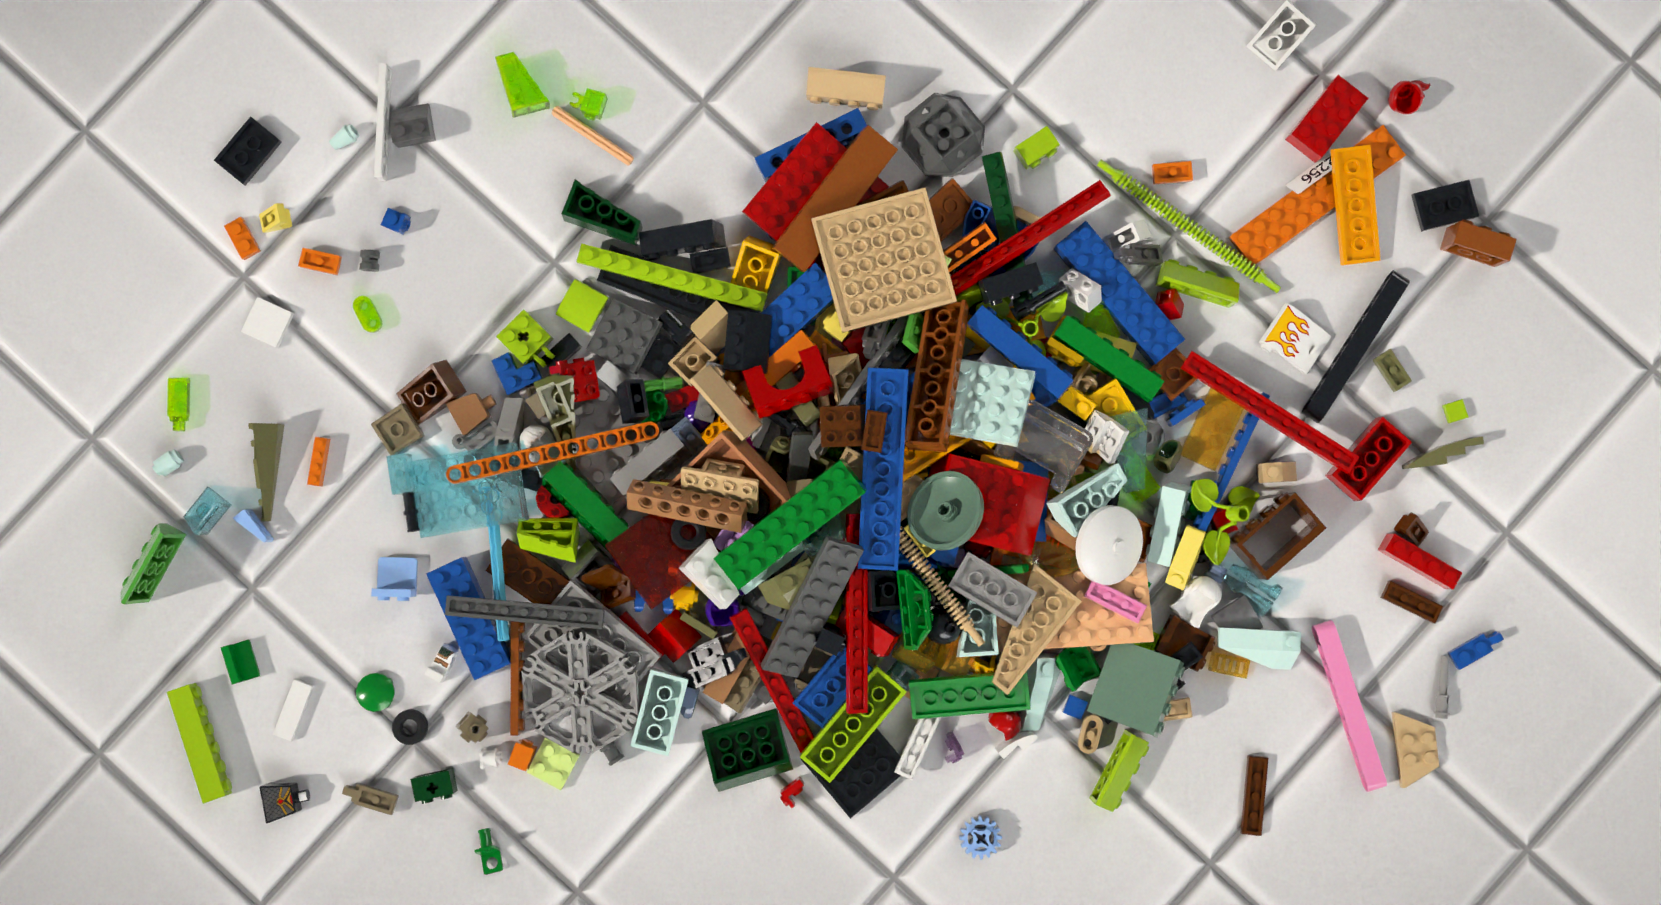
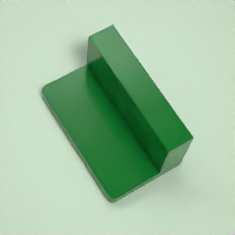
(240, 661)

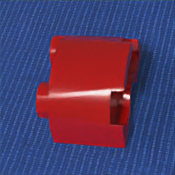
(547, 508)

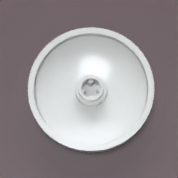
(1109, 545)

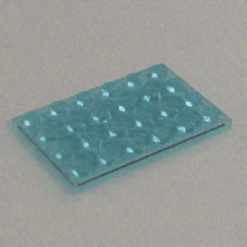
(467, 505)

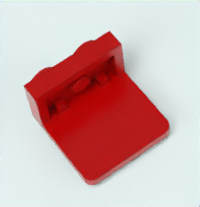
(584, 377)

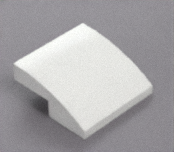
(1107, 436)
(1022, 739)

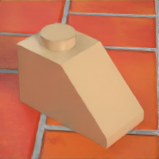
(1276, 472)

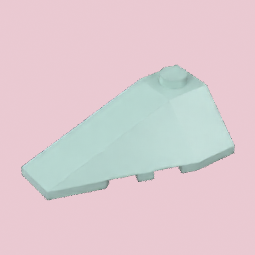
(1084, 498)
(1267, 647)
(1041, 681)

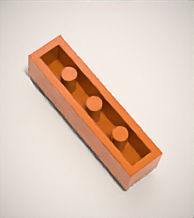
(318, 461)

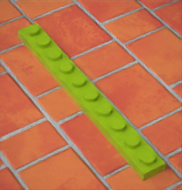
(672, 278)

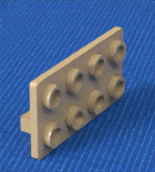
(722, 480)

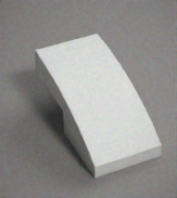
(611, 375)

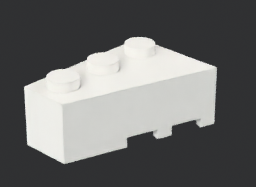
(709, 576)

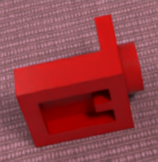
(792, 788)

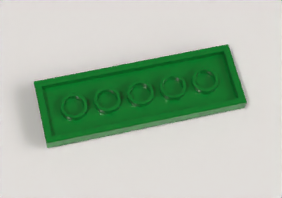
(965, 696)

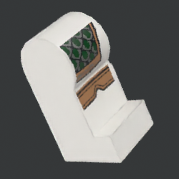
(442, 663)

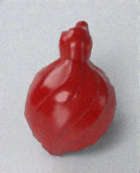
(1407, 96)
(1006, 722)

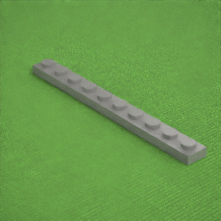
(857, 389)

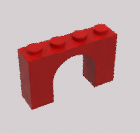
(771, 400)

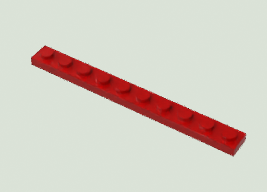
(1029, 236)
(1270, 412)
(856, 629)

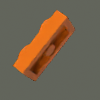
(1172, 172)
(242, 238)
(320, 261)

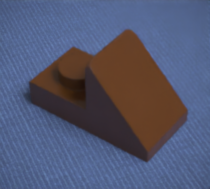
(1411, 529)

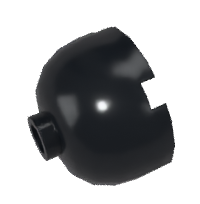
(944, 627)

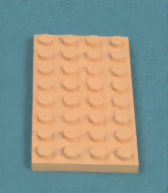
(1091, 622)

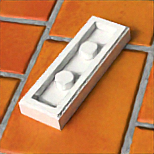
(293, 710)

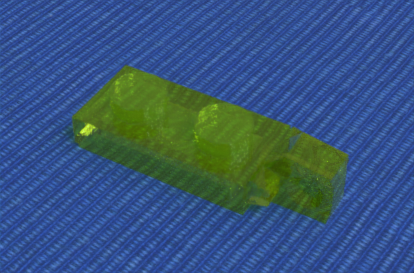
(178, 402)

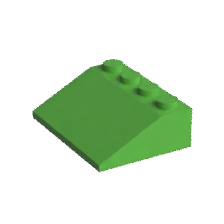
(152, 564)

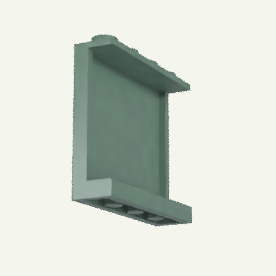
(1136, 687)

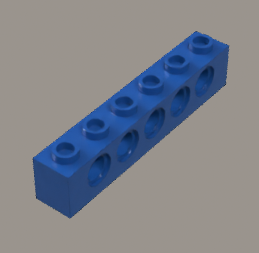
(851, 119)

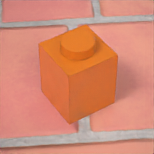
(522, 754)

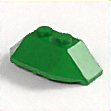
(914, 608)

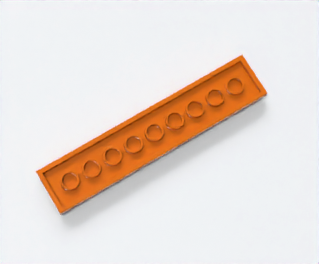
(1299, 211)

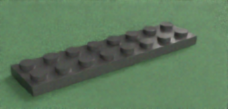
(812, 606)

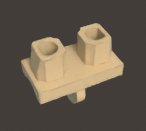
(1084, 379)

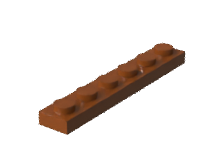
(517, 724)

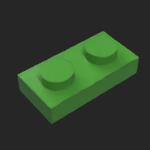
(913, 332)

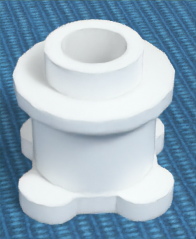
(490, 757)

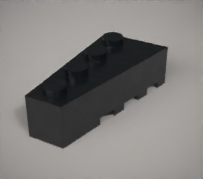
(682, 239)

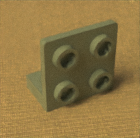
(698, 619)

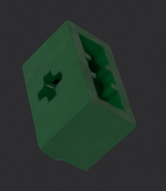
(422, 785)

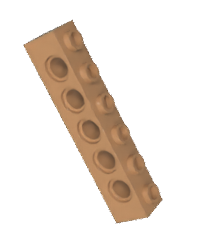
(687, 505)

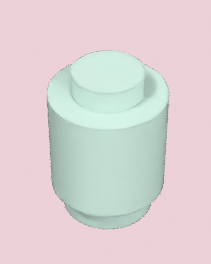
(167, 463)

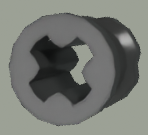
(612, 753)

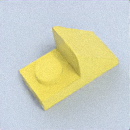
(275, 218)

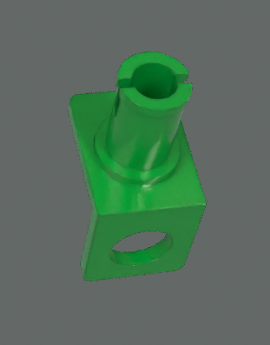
(488, 851)

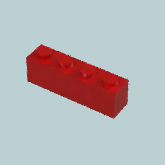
(1420, 561)

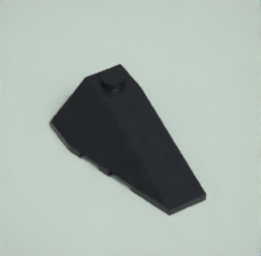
(884, 592)

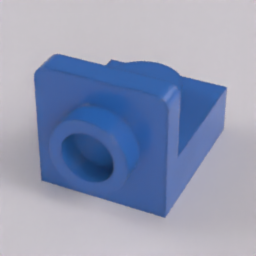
(396, 221)

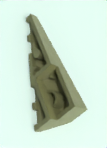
(558, 402)
(267, 452)

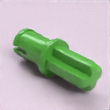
(663, 384)

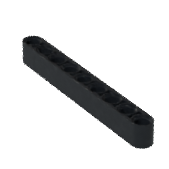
(1355, 346)

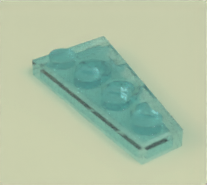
(1133, 452)

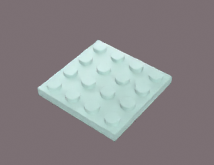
(991, 402)

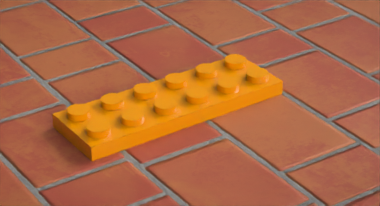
(1355, 205)

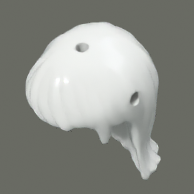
(537, 436)
(1197, 600)

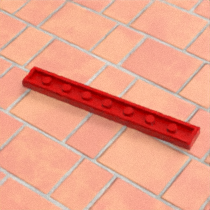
(773, 681)

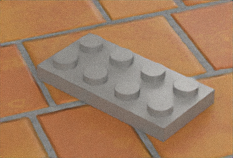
(992, 589)

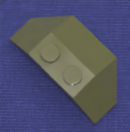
(784, 587)

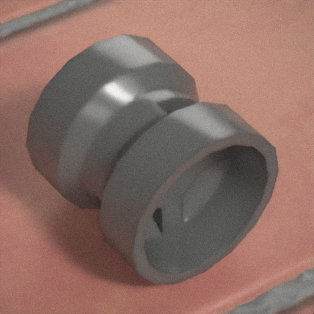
(369, 260)

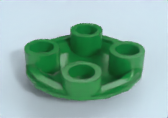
(657, 406)
(375, 692)

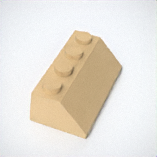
(845, 88)
(726, 401)

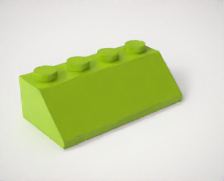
(1198, 283)
(1119, 770)

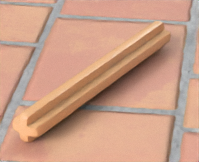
(592, 135)

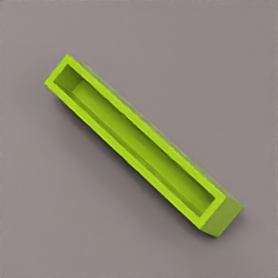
(199, 742)

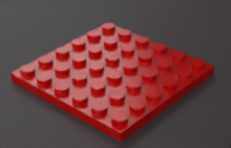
(796, 181)

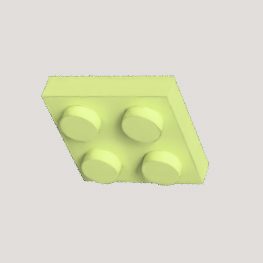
(553, 763)

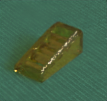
(1214, 659)

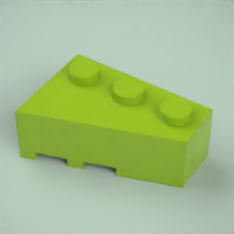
(550, 537)

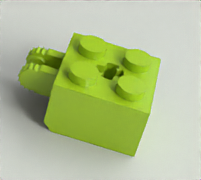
(527, 350)

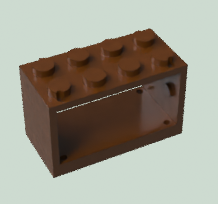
(1290, 549)

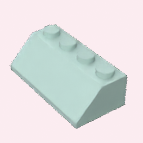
(659, 712)

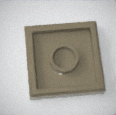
(397, 429)

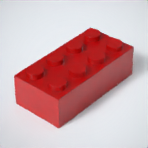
(1326, 118)
(1377, 451)

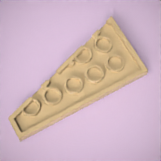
(1038, 626)

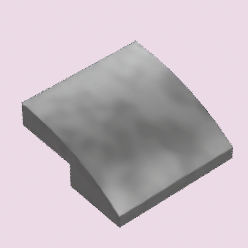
(1237, 615)

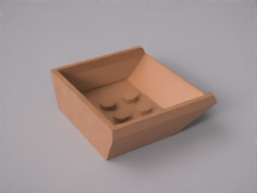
(731, 449)

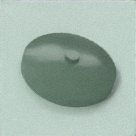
(945, 510)

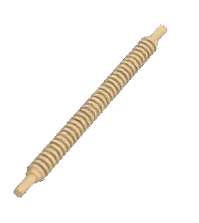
(967, 625)

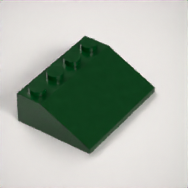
(746, 750)

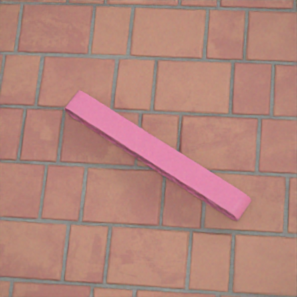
(1349, 706)

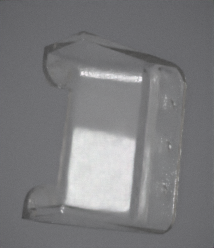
(1050, 443)

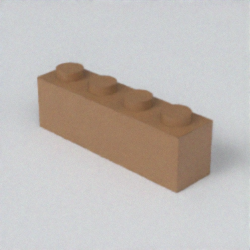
(721, 687)

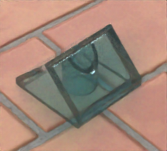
(206, 512)

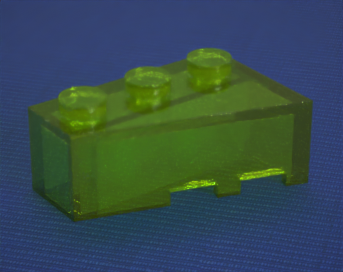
(519, 87)

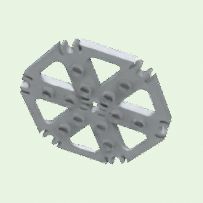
(568, 699)

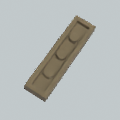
(745, 684)

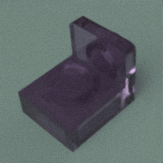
(953, 744)

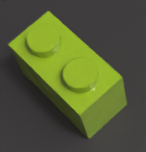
(1036, 148)

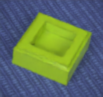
(1455, 411)

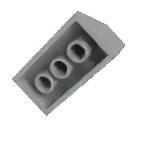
(653, 463)

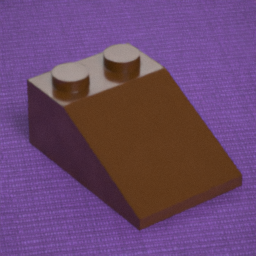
(431, 391)

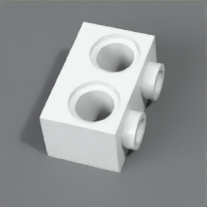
(1082, 290)

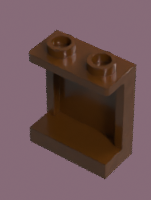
(1178, 633)

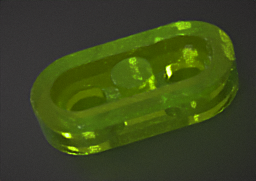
(367, 315)

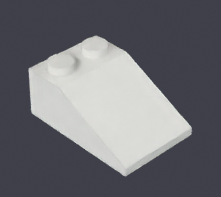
(1281, 35)

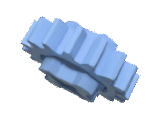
(985, 831)

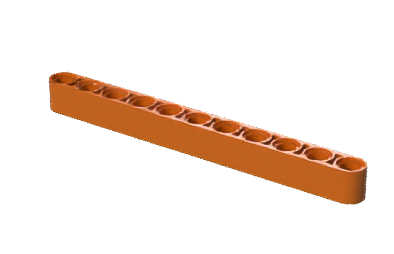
(562, 446)

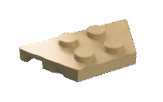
(1414, 748)

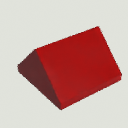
(674, 636)

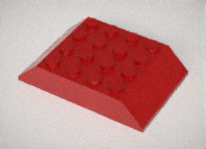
(1010, 499)

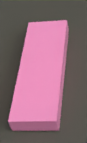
(1115, 601)

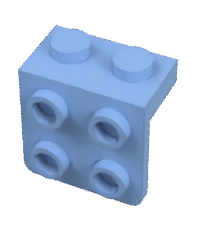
(396, 578)

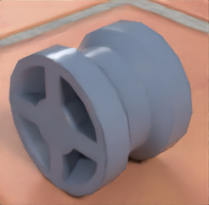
(1215, 572)

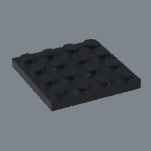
(864, 774)

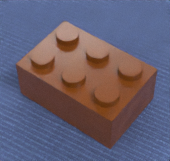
(1478, 243)

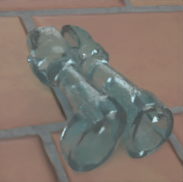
(1241, 586)

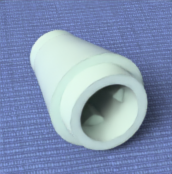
(344, 136)

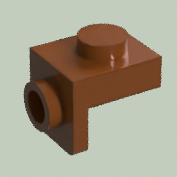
(825, 354)

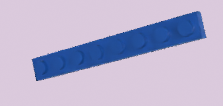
(1226, 470)

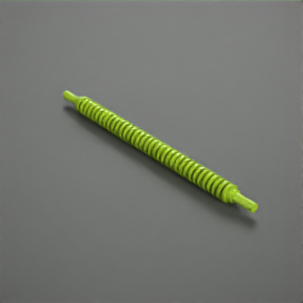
(1259, 276)

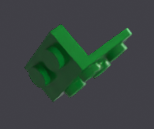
(1077, 666)

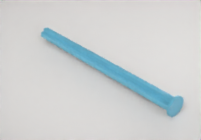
(498, 577)

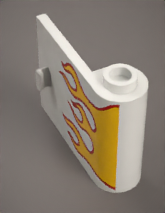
(1295, 338)

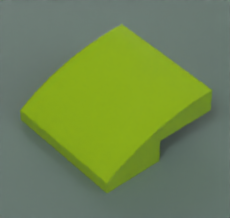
(582, 305)

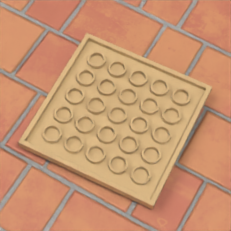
(883, 260)

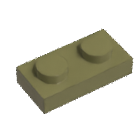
(1392, 370)

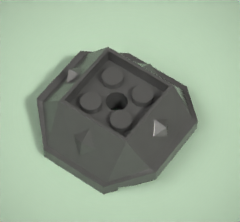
(937, 154)

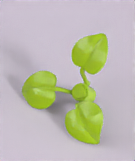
(1050, 312)
(1242, 501)

